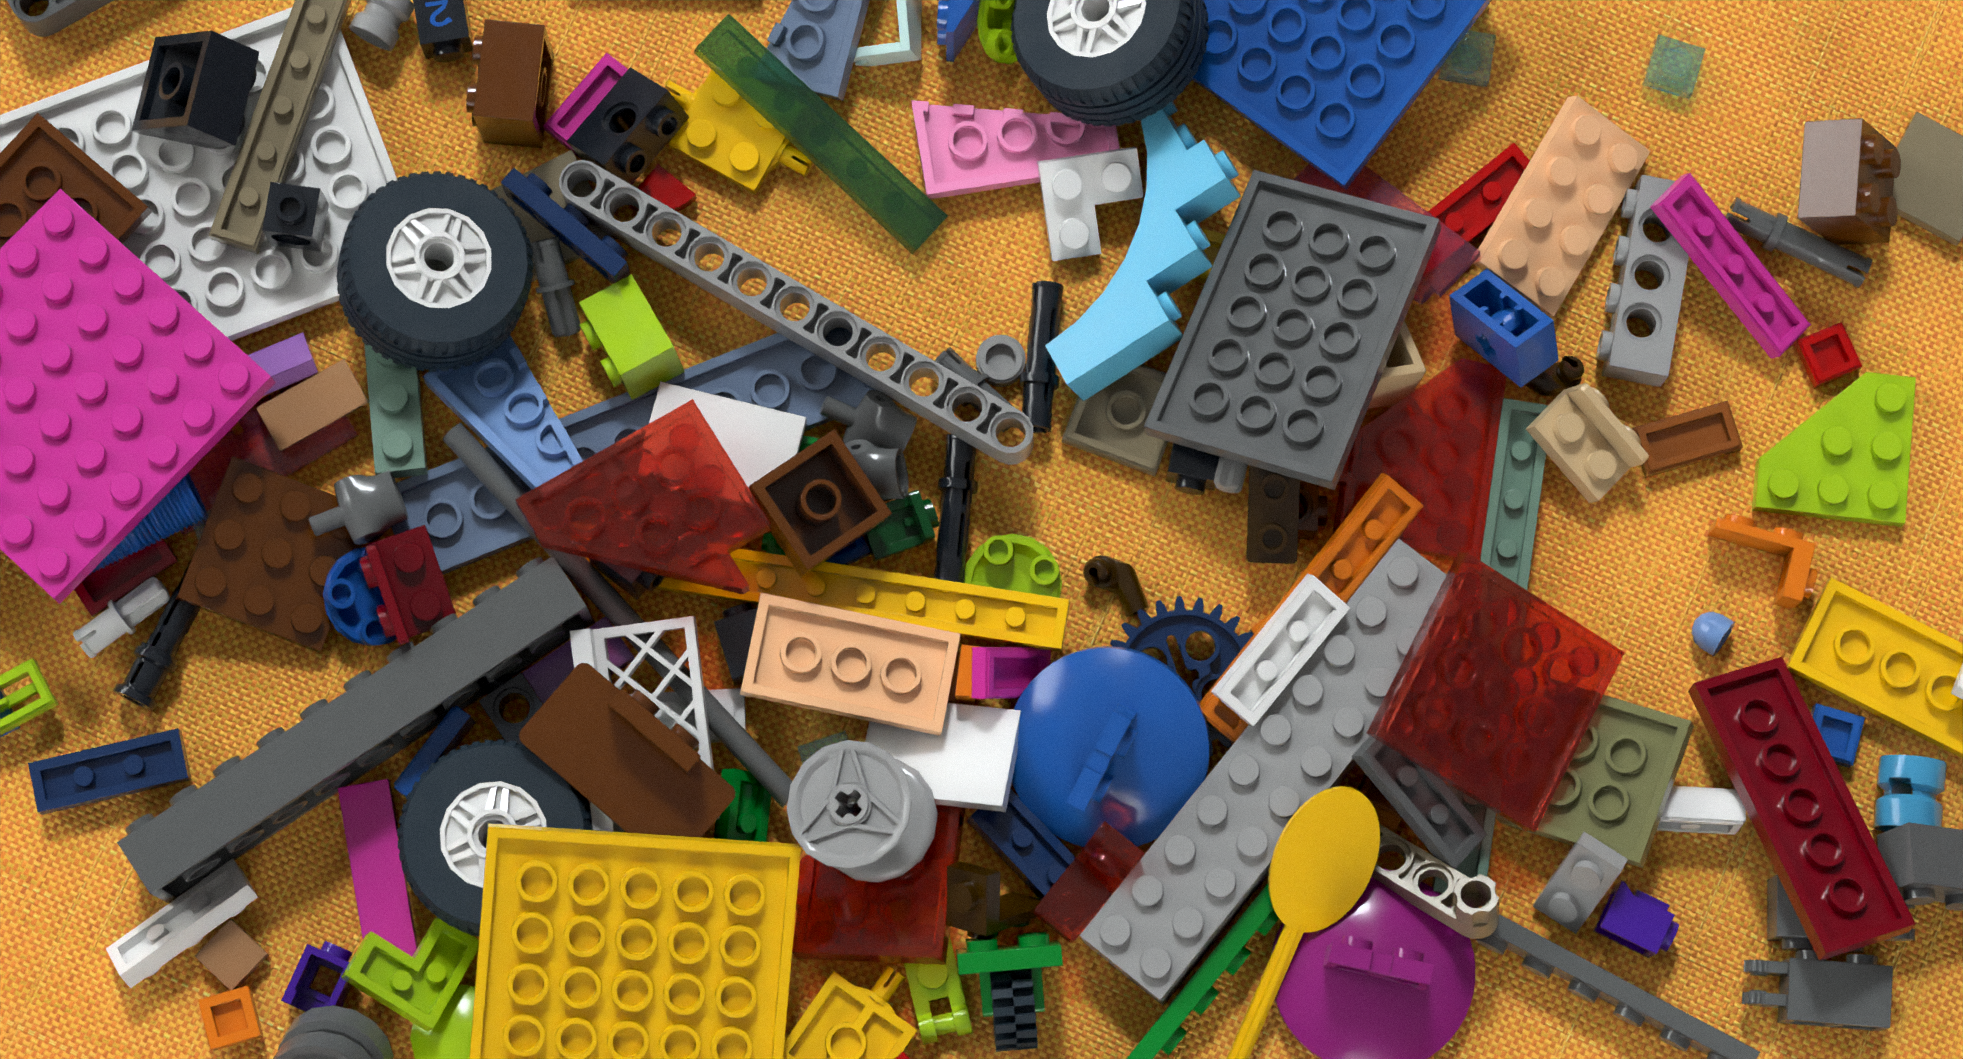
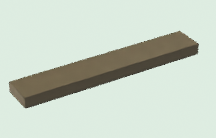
(278, 120)

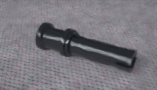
(157, 656)

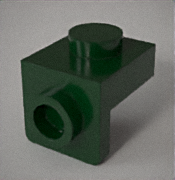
(905, 528)

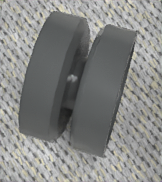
(334, 1034)

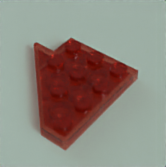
(1440, 451)
(653, 504)
(882, 920)

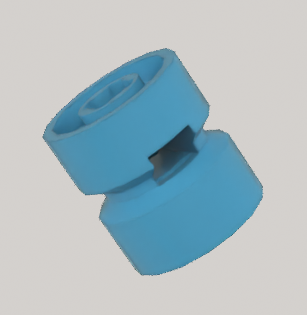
(1897, 778)

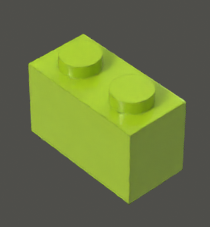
(631, 337)

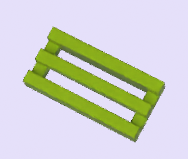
(31, 710)

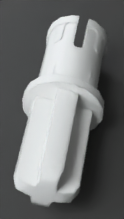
(122, 616)

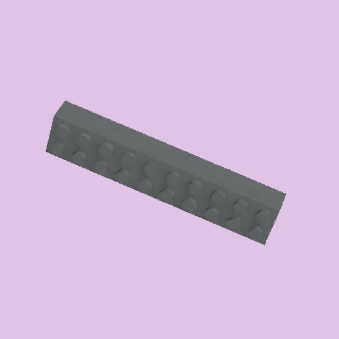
(354, 731)

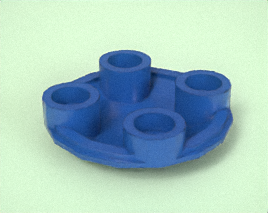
(351, 602)

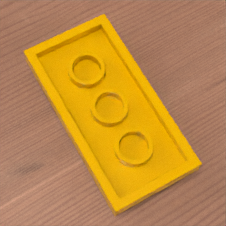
(1883, 664)

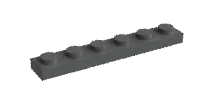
(1631, 1002)

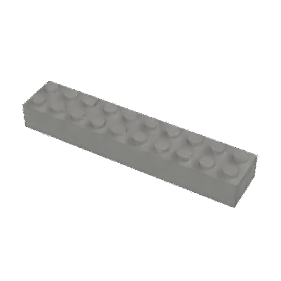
(1229, 827)

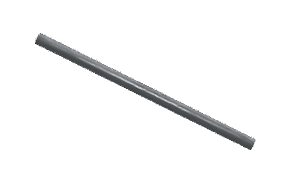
(621, 613)

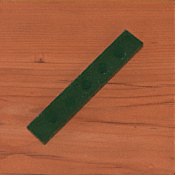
(820, 133)

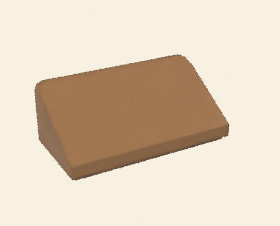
(312, 405)

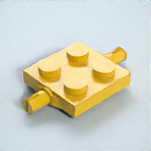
(731, 135)
(850, 1023)

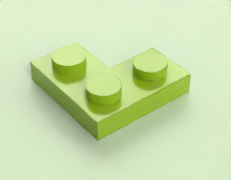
(416, 984)

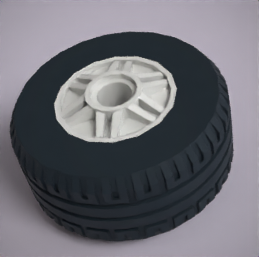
(1110, 56)
(434, 271)
(449, 819)

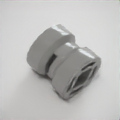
(380, 21)

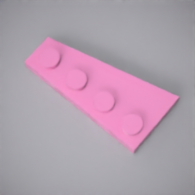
(996, 149)

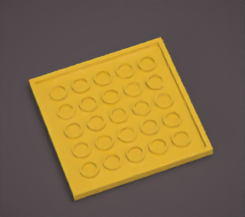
(632, 946)

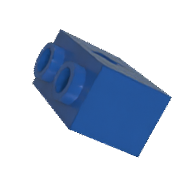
(1504, 327)

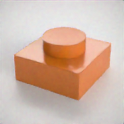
(230, 1018)

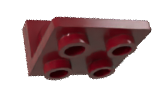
(409, 583)

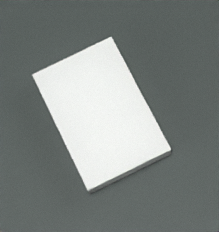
(751, 434)
(968, 761)

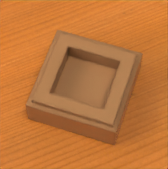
(232, 955)

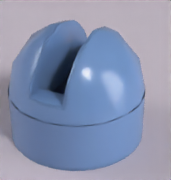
(1711, 631)

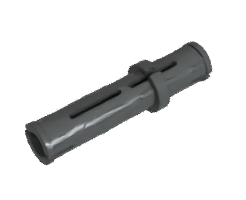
(1798, 242)

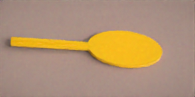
(1312, 883)

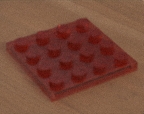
(1495, 692)

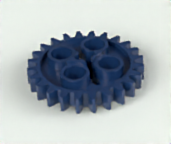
(1181, 625)

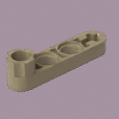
(1462, 893)

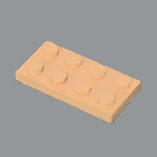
(1561, 205)
(850, 664)

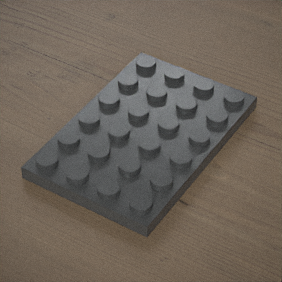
(1293, 328)

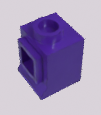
(1637, 921)
(299, 988)

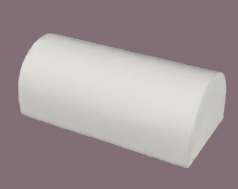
(1703, 811)

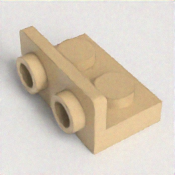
(1587, 440)

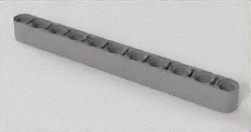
(808, 332)

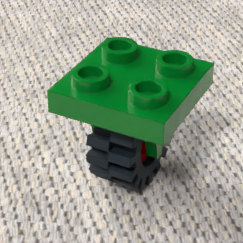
(1011, 983)

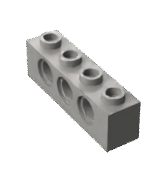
(1625, 355)

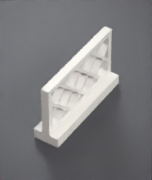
(592, 648)

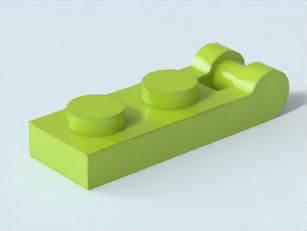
(935, 983)

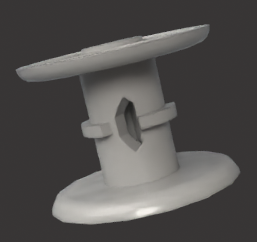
(862, 811)

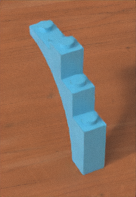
(1135, 312)

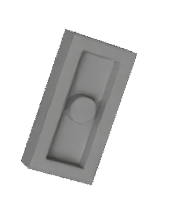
(1580, 882)

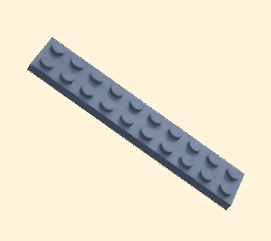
(772, 372)

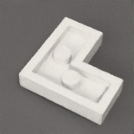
(1072, 190)

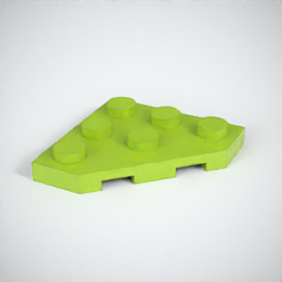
(1845, 458)

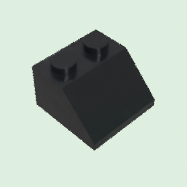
(196, 89)

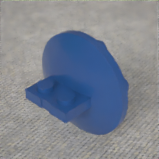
(1110, 743)

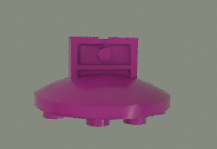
(1378, 981)

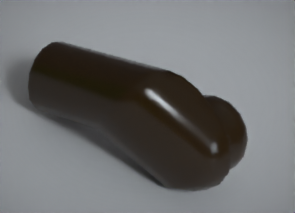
(1558, 377)
(1118, 578)

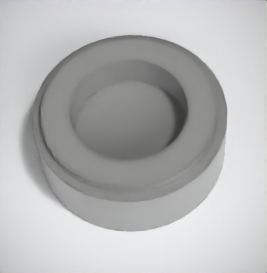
(1001, 360)

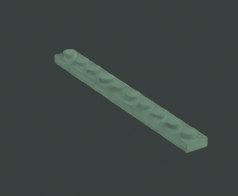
(1508, 550)

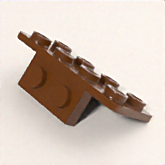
(626, 757)

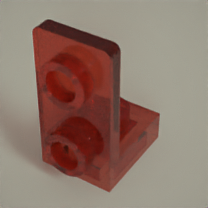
(1088, 882)

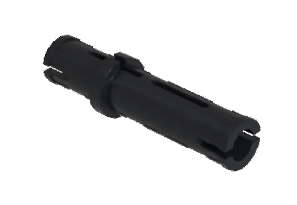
(1040, 369)
(956, 501)

